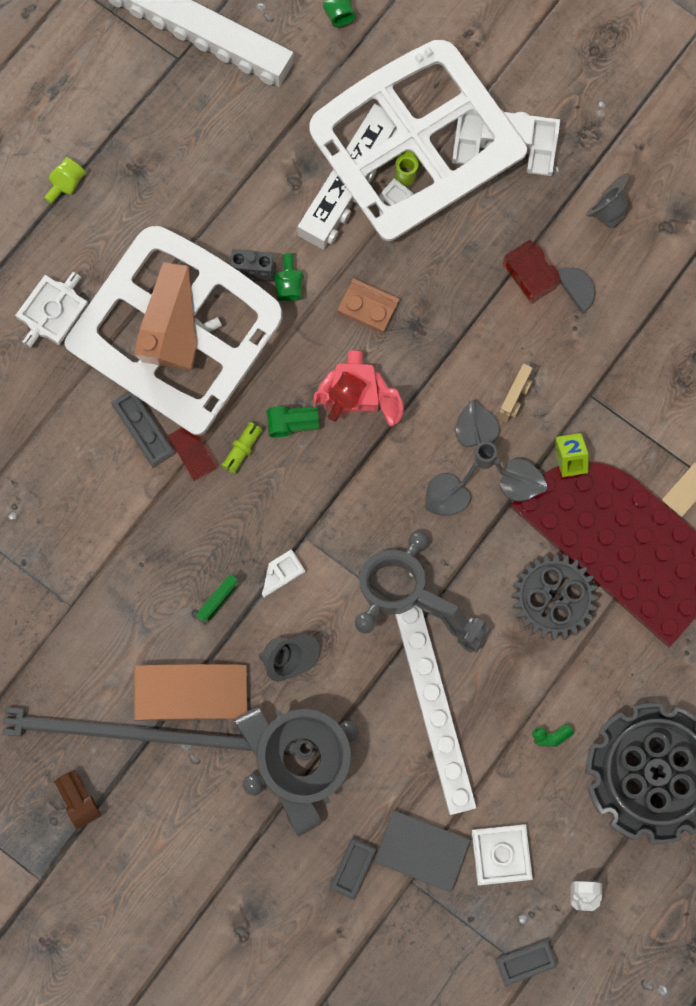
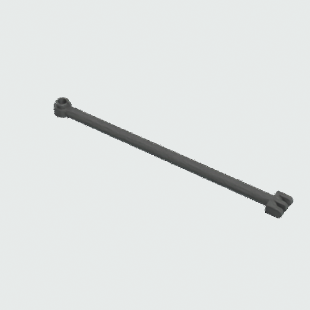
(24, 722)

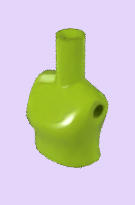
(64, 179)

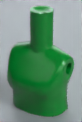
(339, 12)
(289, 281)

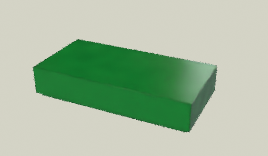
(217, 599)

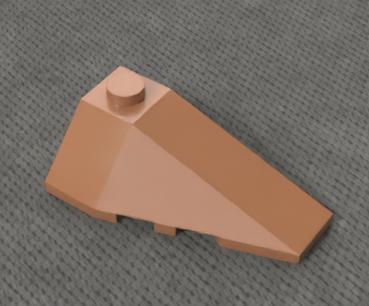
(168, 323)

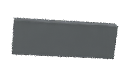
(143, 428)

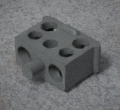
(254, 264)

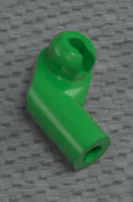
(554, 739)

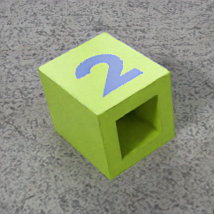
(571, 454)

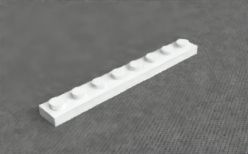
(435, 711)

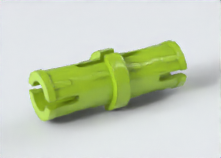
(241, 448)

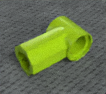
(406, 160)

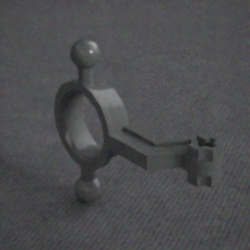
(469, 633)

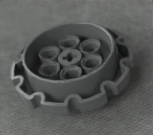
(607, 764)

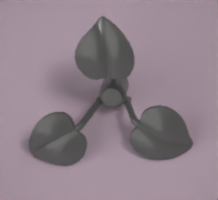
(481, 428)

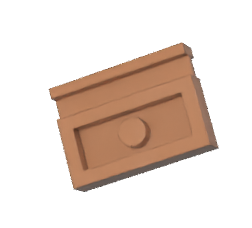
(368, 306)

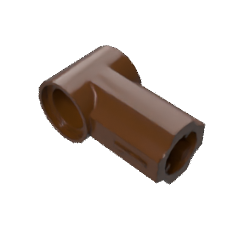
(80, 805)

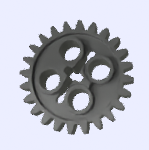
(574, 609)

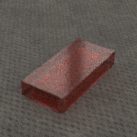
(192, 453)

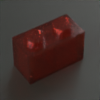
(531, 271)

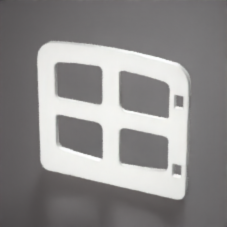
(415, 136)
(140, 377)

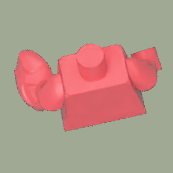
(376, 389)

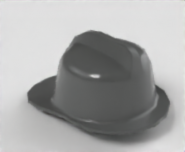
(612, 204)
(289, 656)

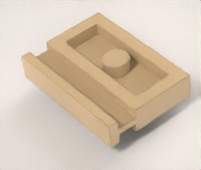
(521, 385)

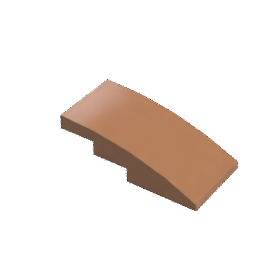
(189, 692)

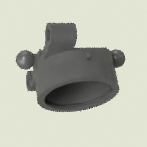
(294, 791)

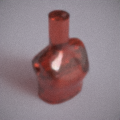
(345, 394)

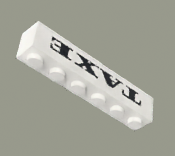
(334, 201)

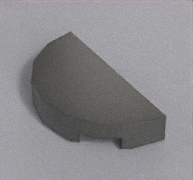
(577, 286)

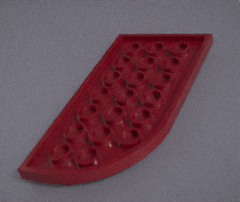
(625, 540)

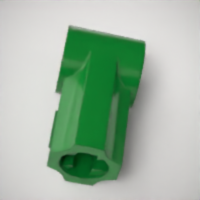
(284, 421)

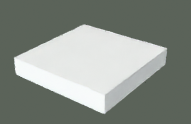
(501, 855)

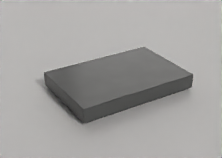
(422, 851)

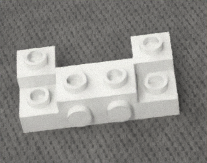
(537, 132)

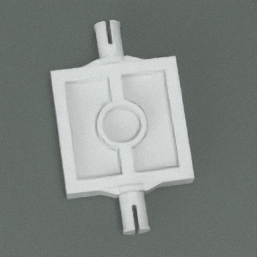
(51, 310)

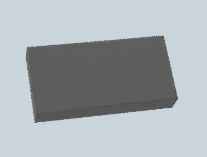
(352, 868)
(526, 963)

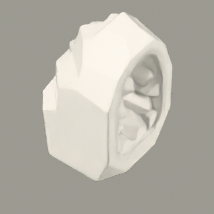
(586, 895)

